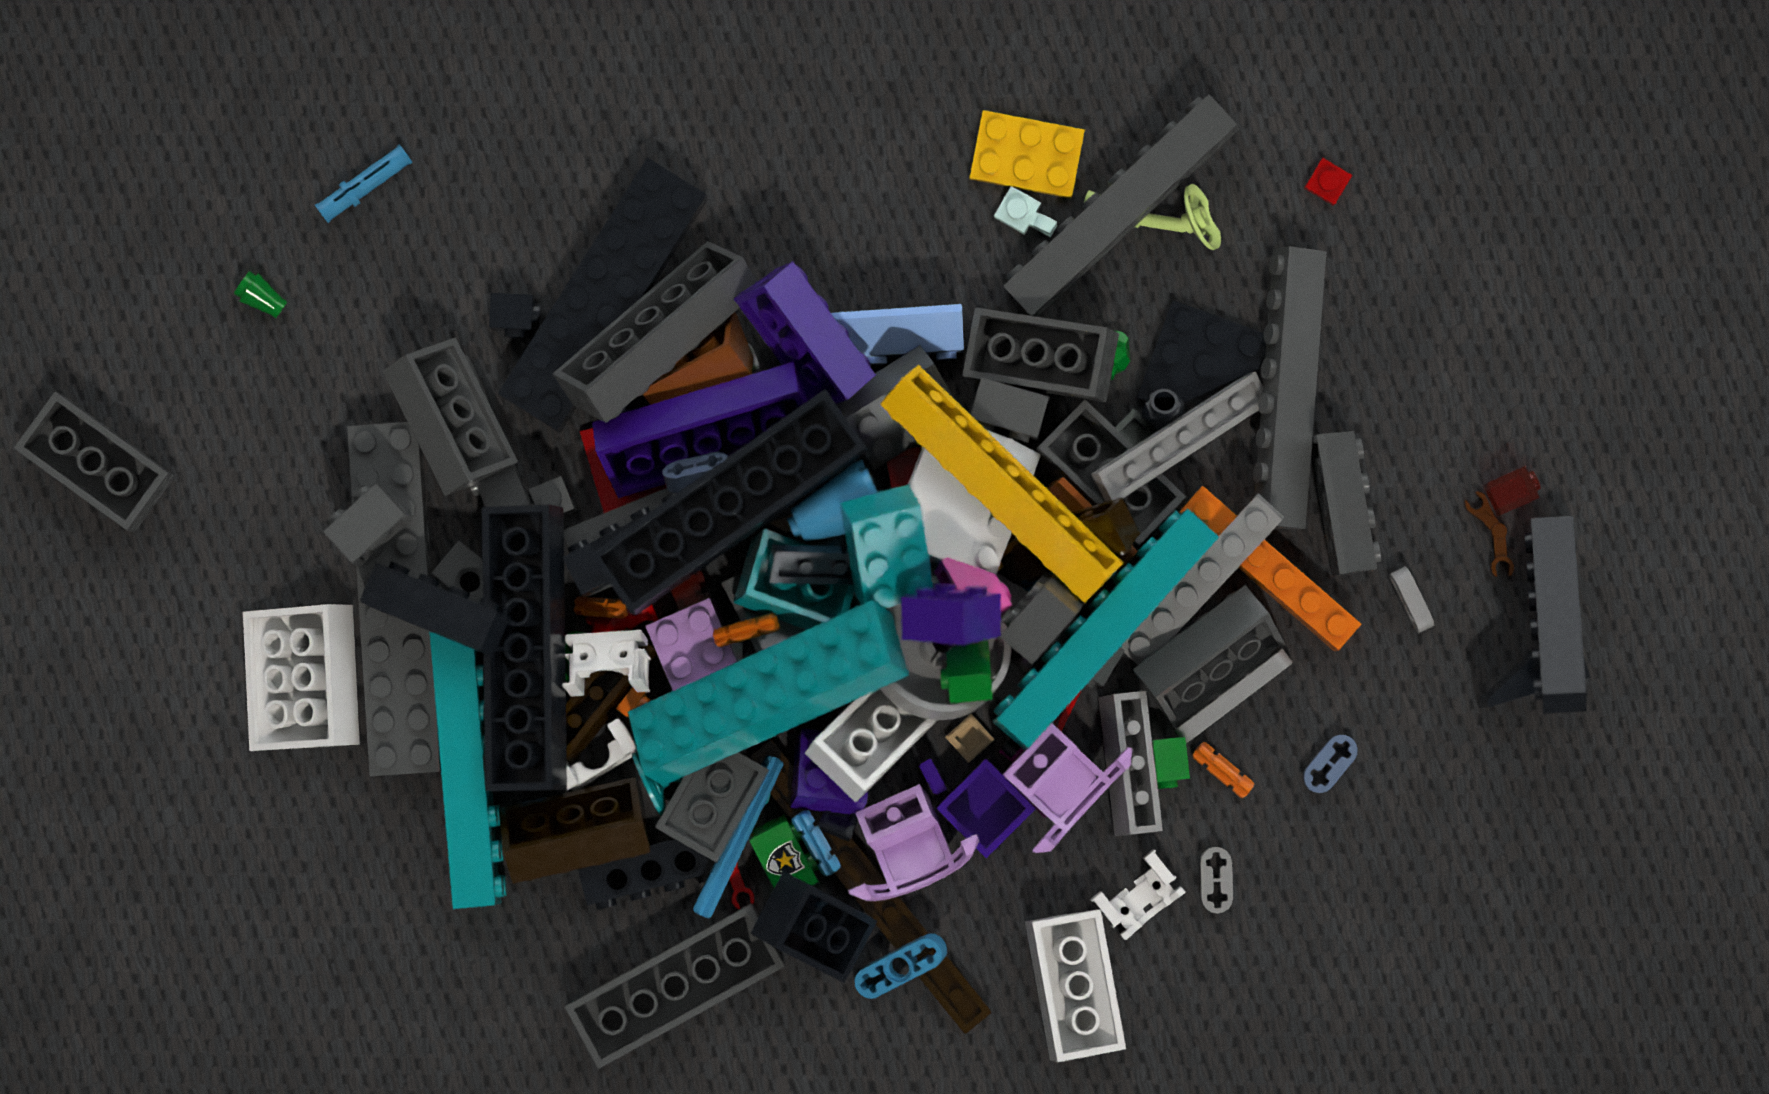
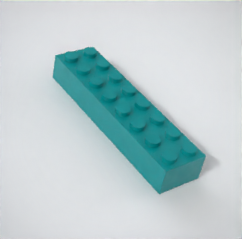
(1106, 628)
(768, 693)
(467, 806)

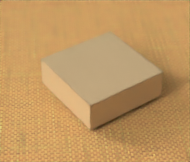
(969, 738)

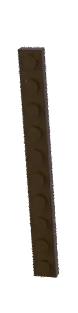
(891, 914)

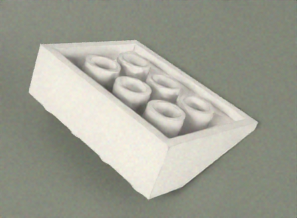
(956, 520)
(301, 677)

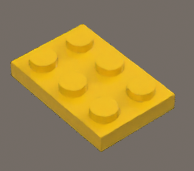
(1027, 154)

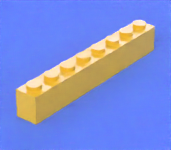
(1001, 483)

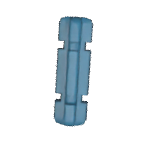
(816, 843)

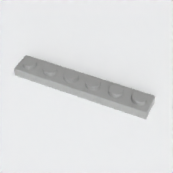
(1179, 438)
(1204, 578)

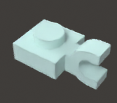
(1021, 211)

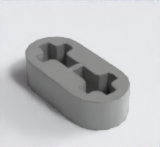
(1412, 599)
(1225, 880)

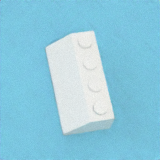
(1075, 985)

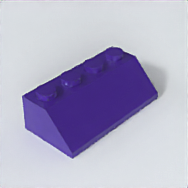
(804, 332)

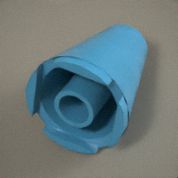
(821, 513)

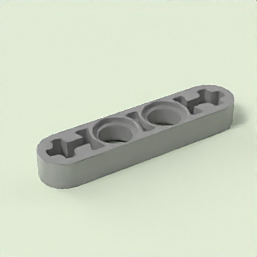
(1234, 695)

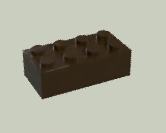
(574, 830)

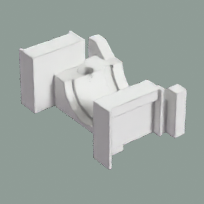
(607, 652)
(619, 752)
(1140, 897)

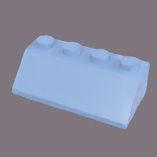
(900, 330)

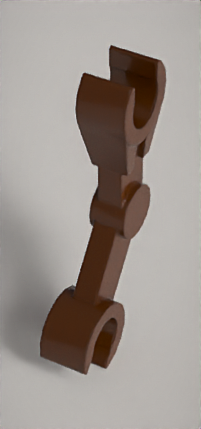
(1497, 530)

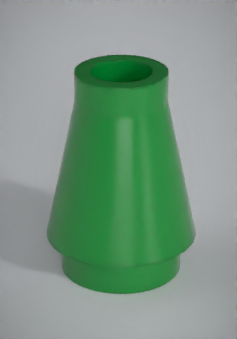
(260, 295)

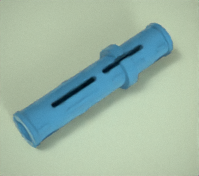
(362, 184)

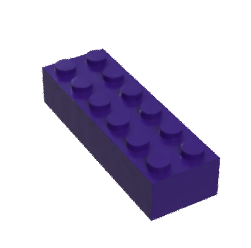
(706, 421)

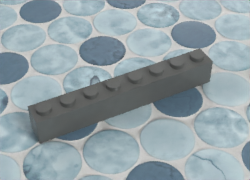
(1122, 206)
(1290, 382)

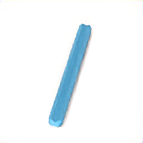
(723, 869)

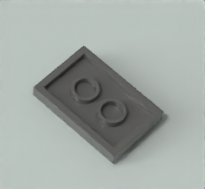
(712, 804)

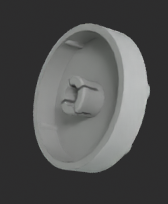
(922, 690)

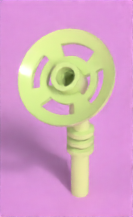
(1196, 219)

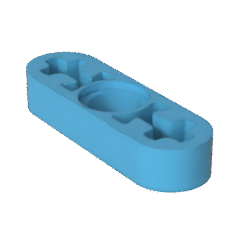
(908, 953)

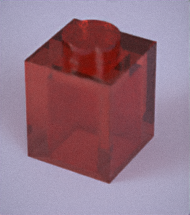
(1512, 490)

